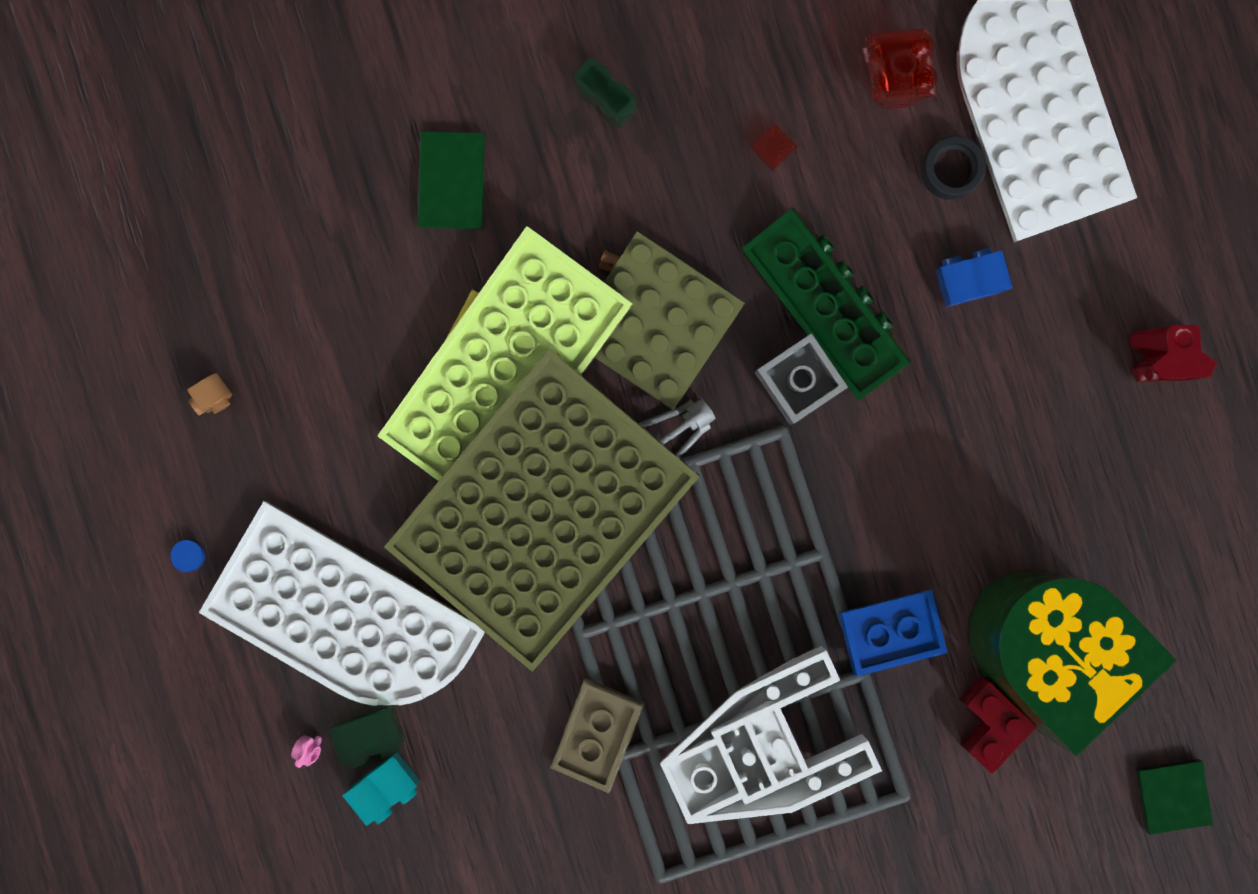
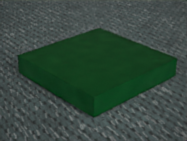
(1174, 796)

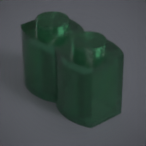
(613, 98)
(366, 736)

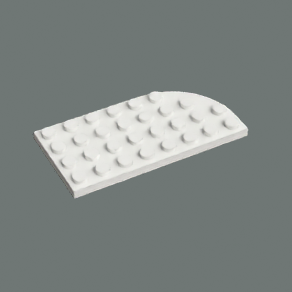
(1039, 114)
(338, 614)

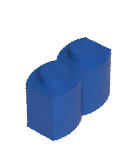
(974, 277)

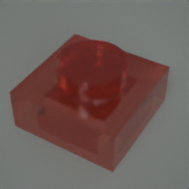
(773, 147)

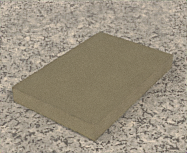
(597, 735)

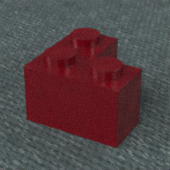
(1001, 727)

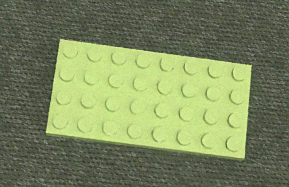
(527, 306)

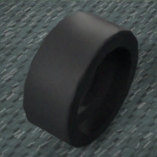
(963, 145)

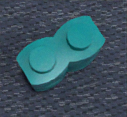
(382, 789)

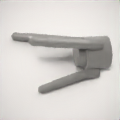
(697, 416)

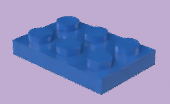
(892, 632)

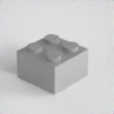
(801, 379)

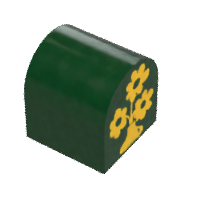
(1063, 653)

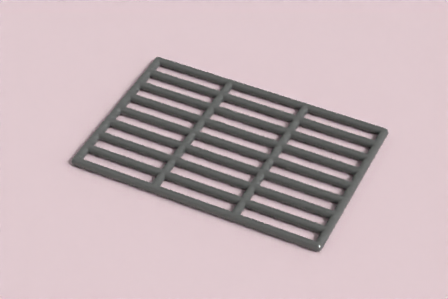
(702, 594)

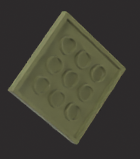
(670, 325)

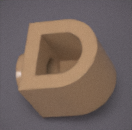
(209, 395)

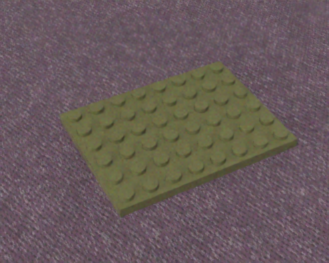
(541, 510)

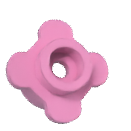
(306, 750)

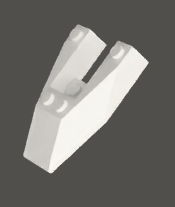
(747, 759)

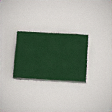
(451, 180)

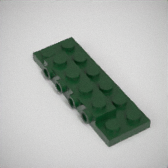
(828, 302)

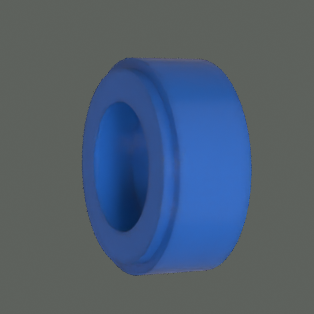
(188, 555)

